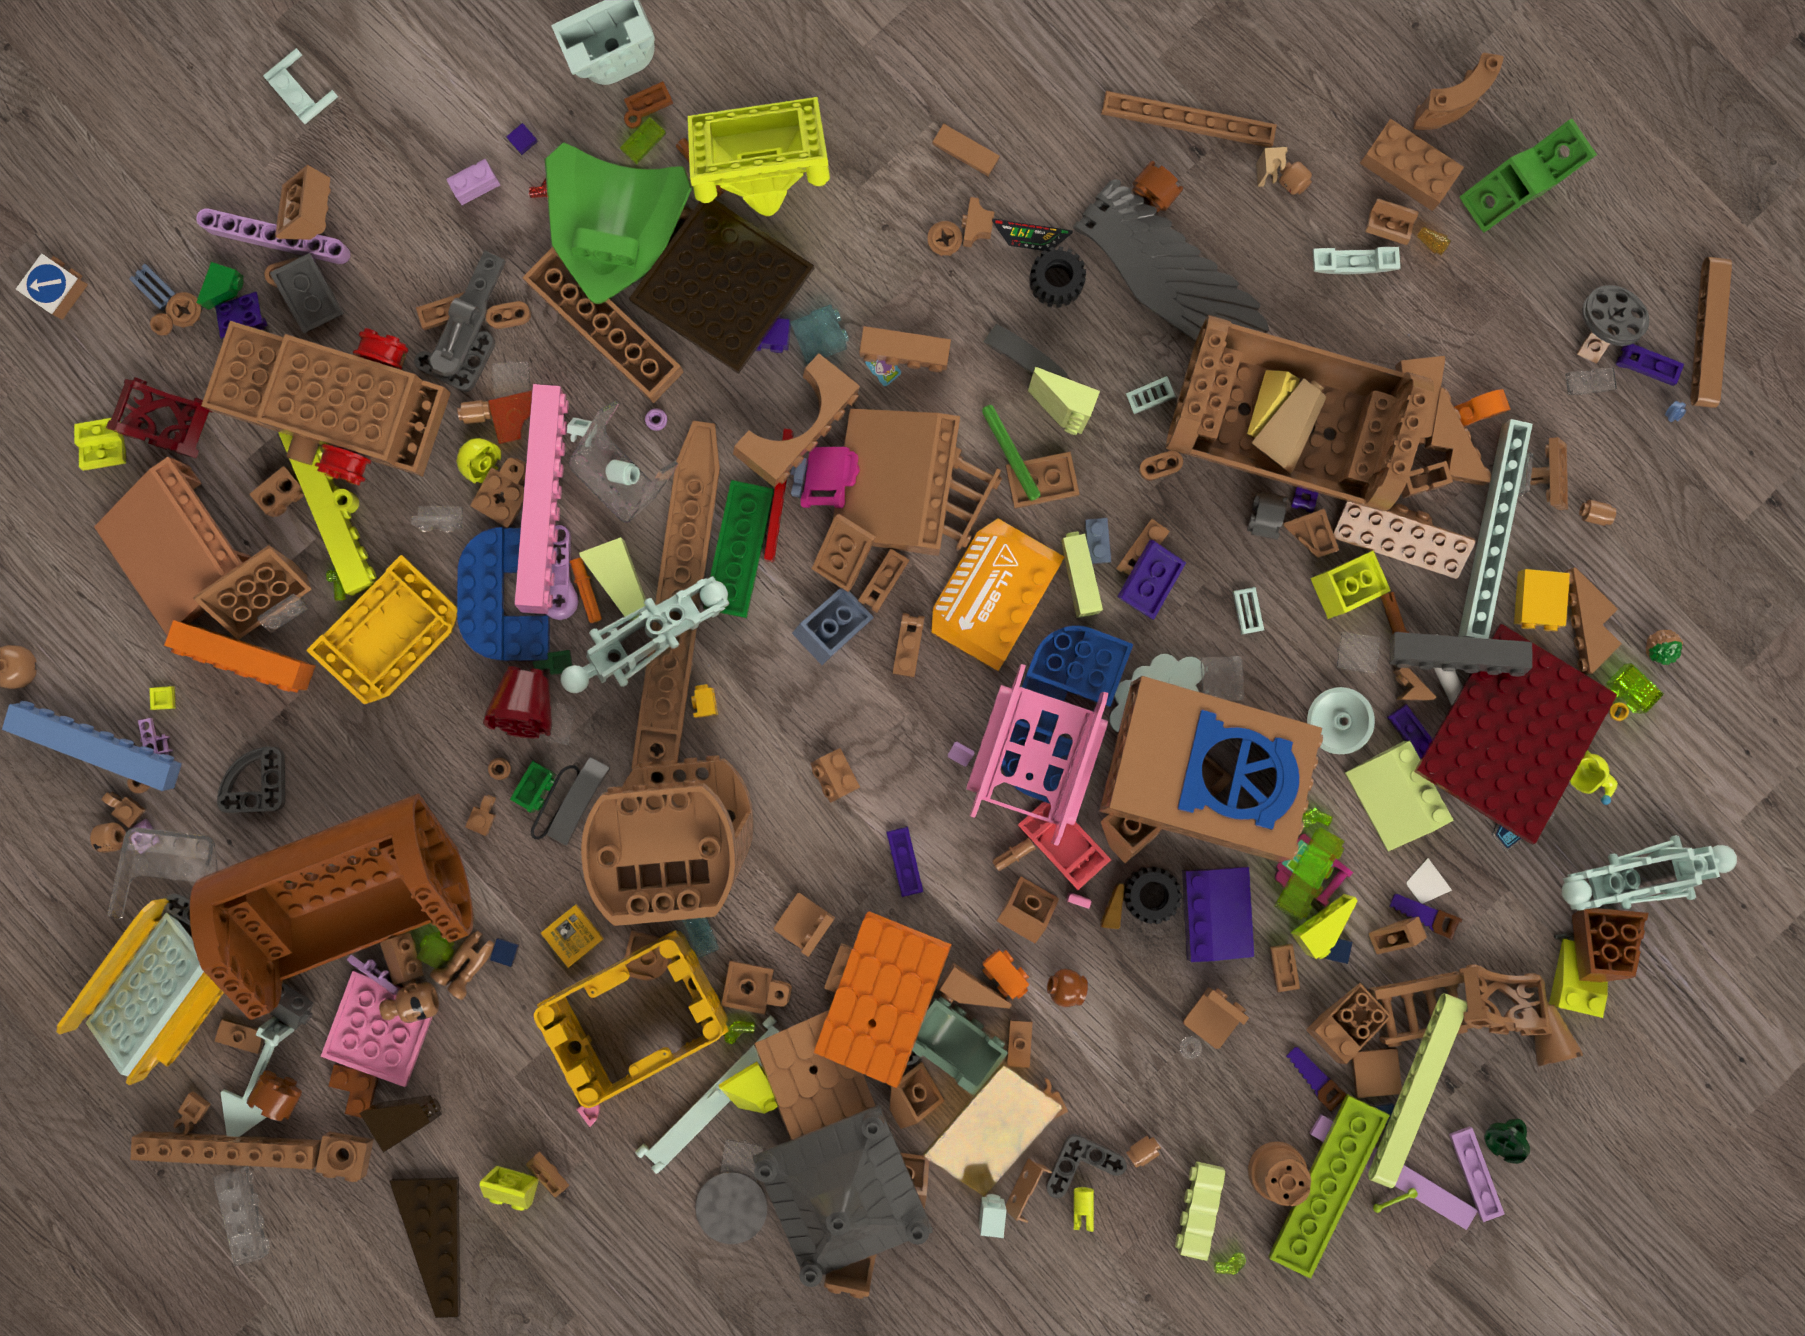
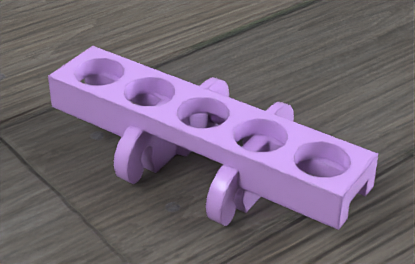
(146, 740)
(370, 967)

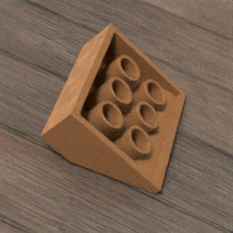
(252, 590)

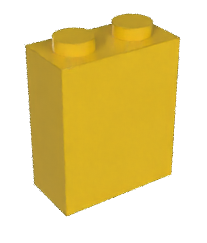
(1541, 599)

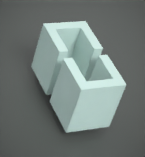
(992, 1216)

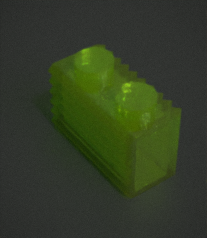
(1634, 689)

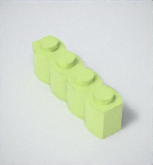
(1201, 1210)

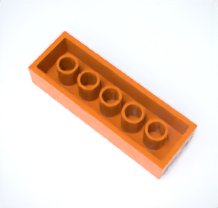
(239, 657)

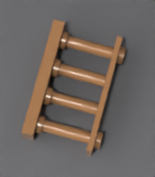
(993, 481)
(1406, 991)

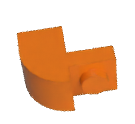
(1483, 407)

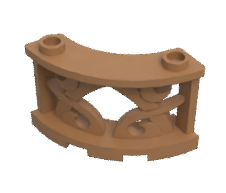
(1452, 103)
(1482, 983)

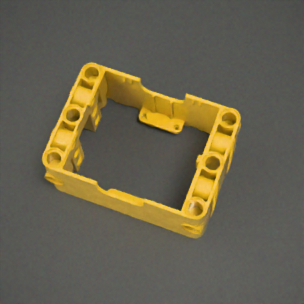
(582, 1067)

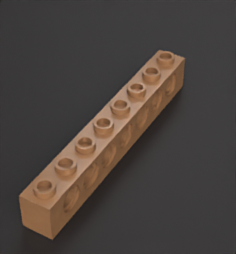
(225, 1150)

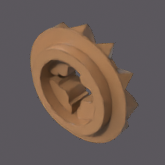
(950, 230)
(183, 299)

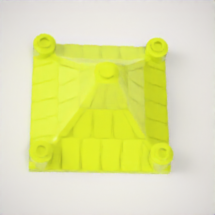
(757, 152)

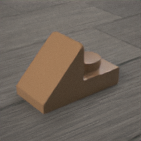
(1416, 688)

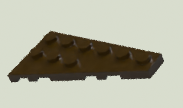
(432, 1225)

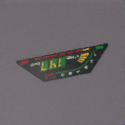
(1030, 235)

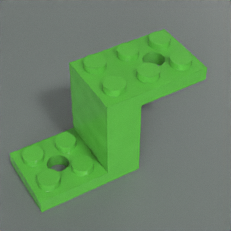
(1528, 175)

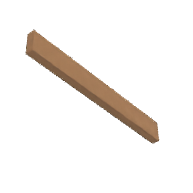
(1189, 119)

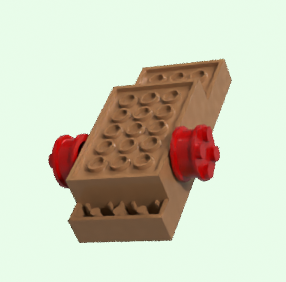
(347, 403)

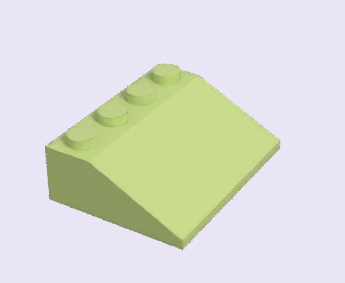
(1063, 399)
(1397, 798)

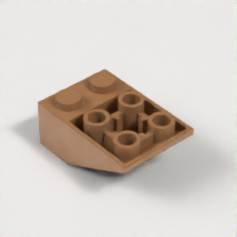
(1349, 1024)

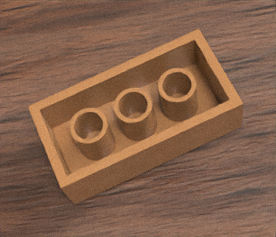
(1411, 165)

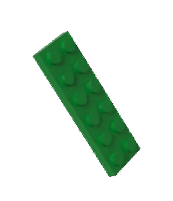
(741, 543)

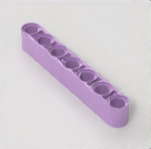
(263, 234)

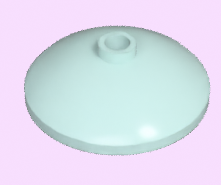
(1328, 712)

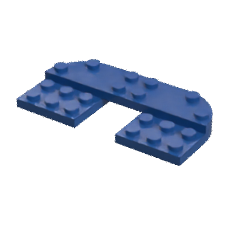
(1073, 662)

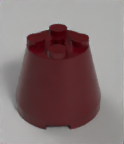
(521, 704)

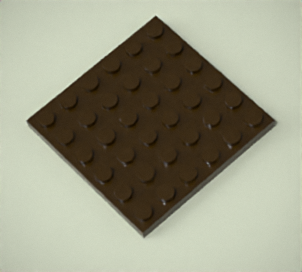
(722, 284)

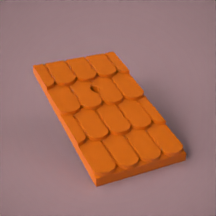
(882, 999)

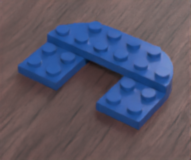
(482, 601)

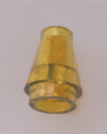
(1434, 240)

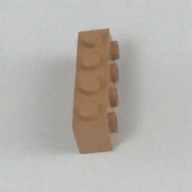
(904, 348)

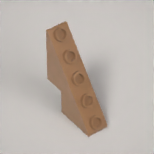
(1454, 439)
(1589, 614)

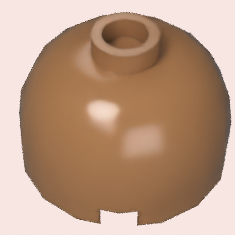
(16, 667)

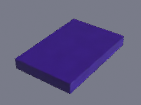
(1151, 579)

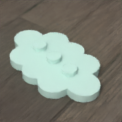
(1164, 668)

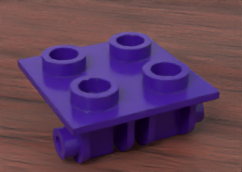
(241, 310)

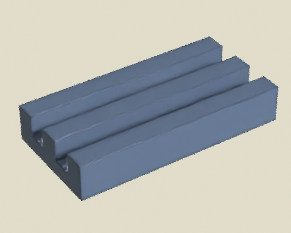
(141, 275)

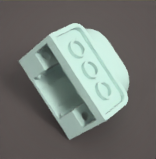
(593, 33)

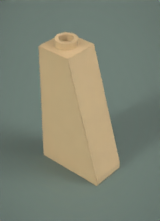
(1291, 425)

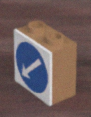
(52, 285)

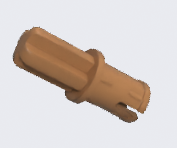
(1013, 854)

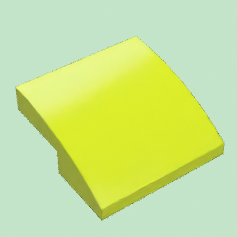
(98, 445)

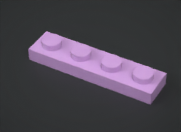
(1476, 1174)

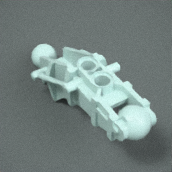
(712, 594)
(1621, 882)

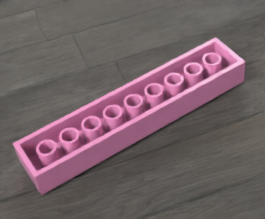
(540, 499)

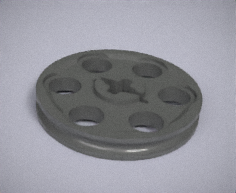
(1613, 307)

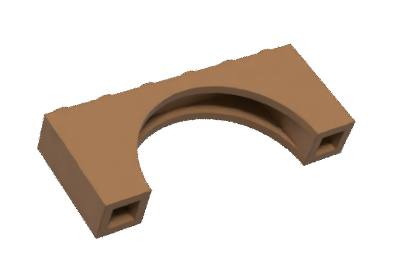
(775, 458)

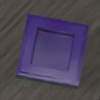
(521, 139)

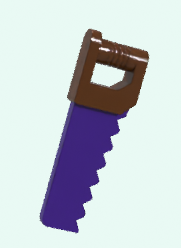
(1428, 916)
(1317, 1079)

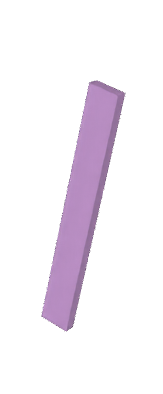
(1428, 1192)

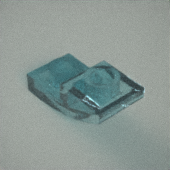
(701, 936)

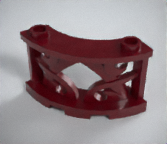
(183, 442)

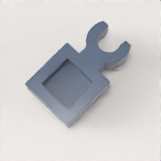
(799, 476)

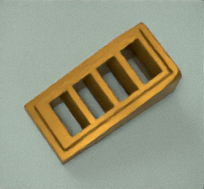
(1113, 911)

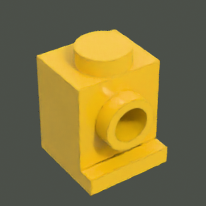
(704, 701)

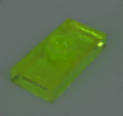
(643, 140)

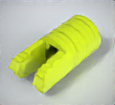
(1084, 1206)

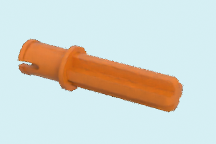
(585, 589)

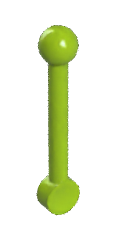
(1412, 1193)

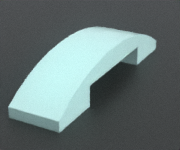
(1356, 261)

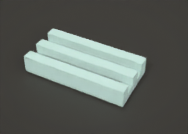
(1243, 630)

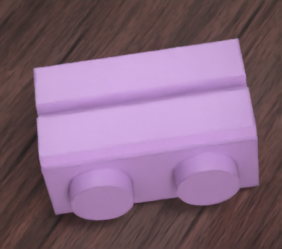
(473, 182)

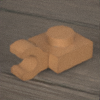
(125, 810)
(481, 818)

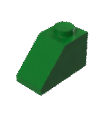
(219, 286)

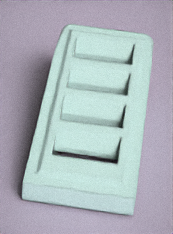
(1156, 384)

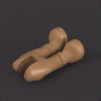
(465, 951)

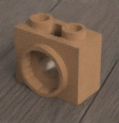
(334, 1164)

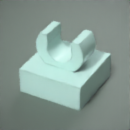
(577, 427)

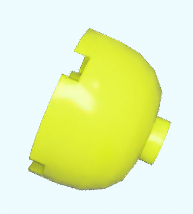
(477, 458)

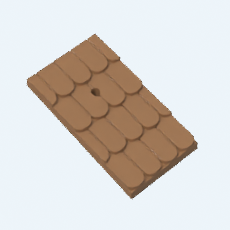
(806, 1098)

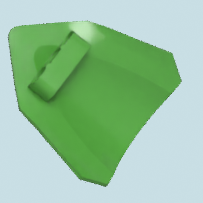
(610, 218)

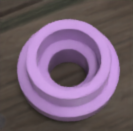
(653, 413)

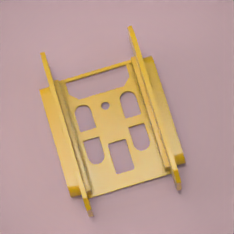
(181, 1024)

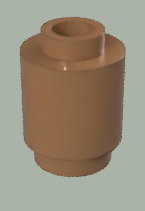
(474, 412)
(1597, 512)
(1143, 1151)

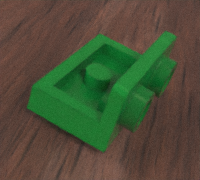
(533, 787)

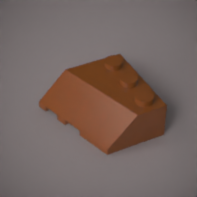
(1607, 943)

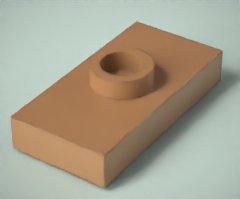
(1284, 967)
(239, 1036)
(1019, 1043)
(547, 1174)

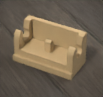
(1269, 163)

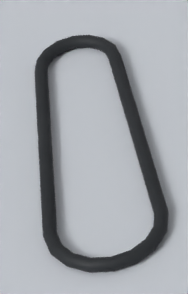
(546, 801)

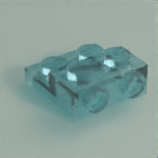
(820, 333)

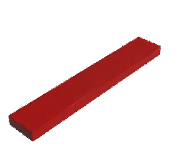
(776, 512)

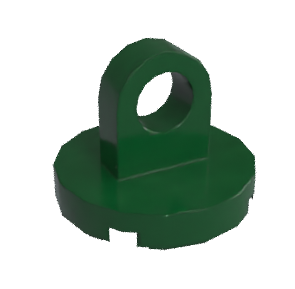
(1507, 1141)

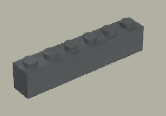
(1460, 653)

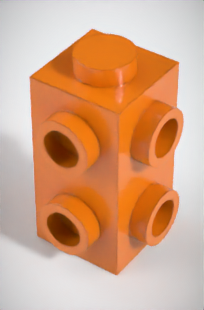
(1011, 980)

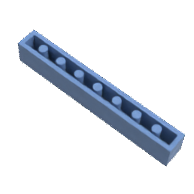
(92, 746)

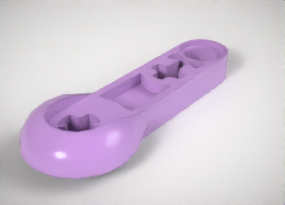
(562, 583)

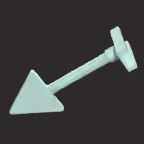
(237, 1113)

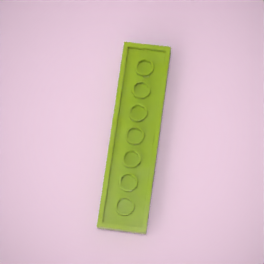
(1332, 1184)

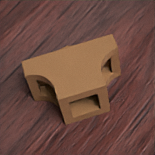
(977, 223)

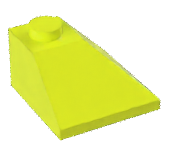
(750, 1090)

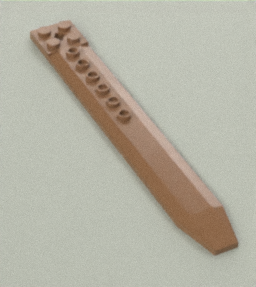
(681, 567)

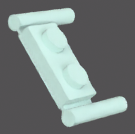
(293, 93)

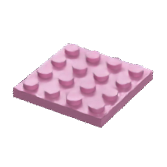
(369, 1042)

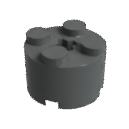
(1268, 515)

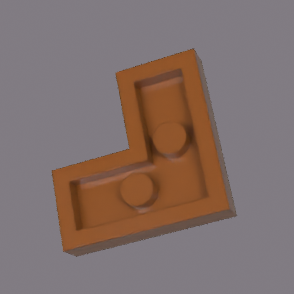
(359, 1084)

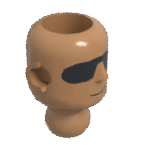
(411, 1003)

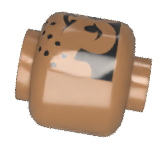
(107, 837)

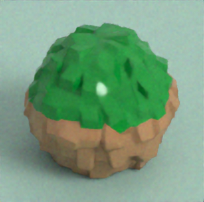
(1664, 647)

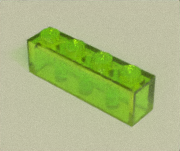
(1309, 874)

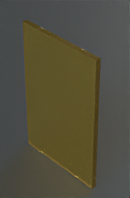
(993, 1130)

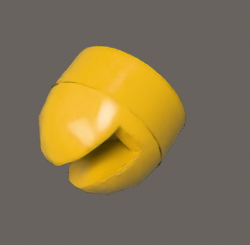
(1622, 715)

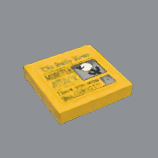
(572, 935)

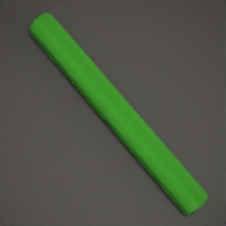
(1011, 452)

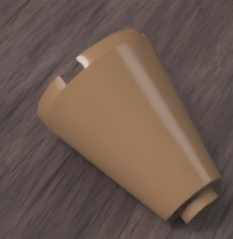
(1558, 1045)

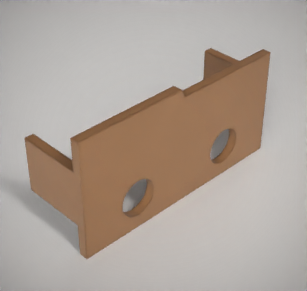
(1024, 1188)

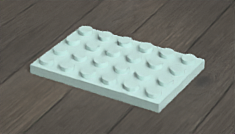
(146, 994)

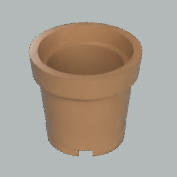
(1270, 1162)

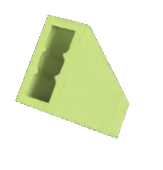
(616, 574)
(1081, 575)

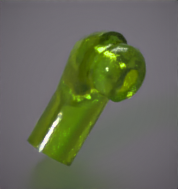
(339, 593)
(1315, 815)
(737, 1029)
(1232, 1266)

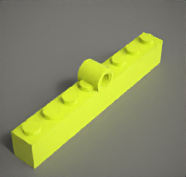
(334, 523)

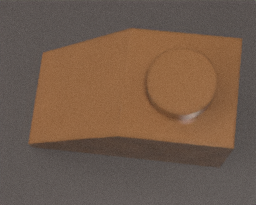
(1398, 935)

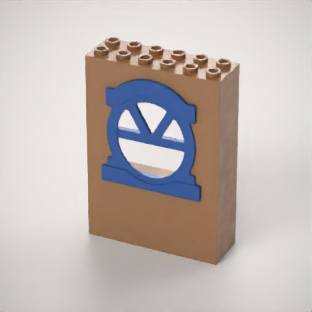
(1160, 761)

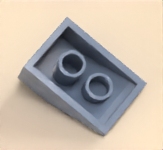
(832, 625)

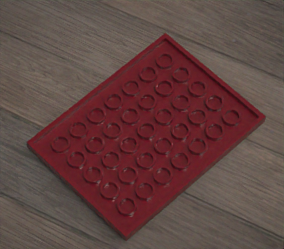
(1517, 739)

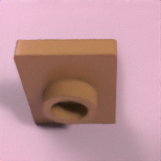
(1593, 347)

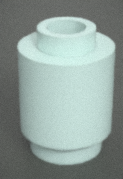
(622, 472)

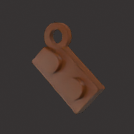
(646, 103)

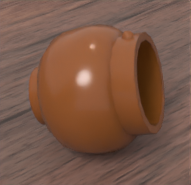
(1067, 988)

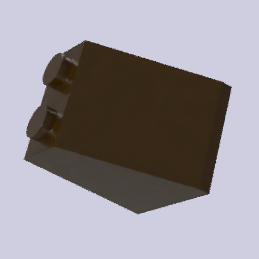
(398, 1119)

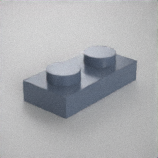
(1098, 540)

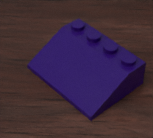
(1217, 914)

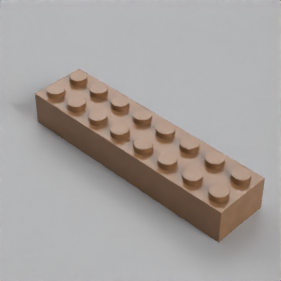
(605, 328)

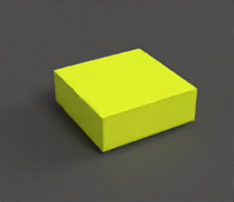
(162, 698)

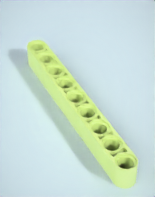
(1417, 1090)

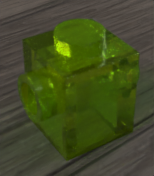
(435, 950)

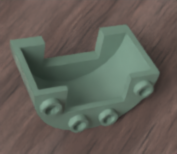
(958, 1045)

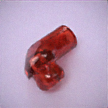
(540, 191)

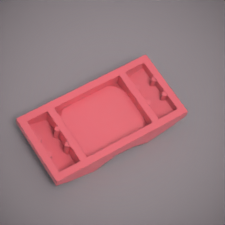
(1075, 855)

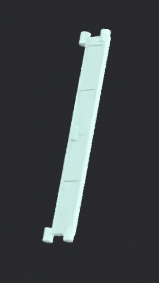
(701, 1112)

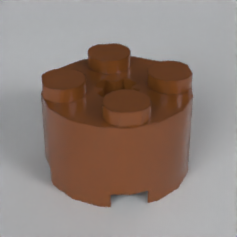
(1157, 186)
(274, 1096)

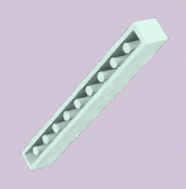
(1495, 529)

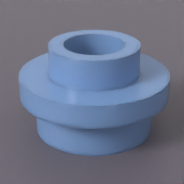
(1676, 411)

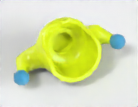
(1593, 774)

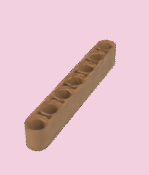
(1711, 332)

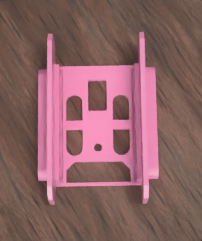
(1081, 724)

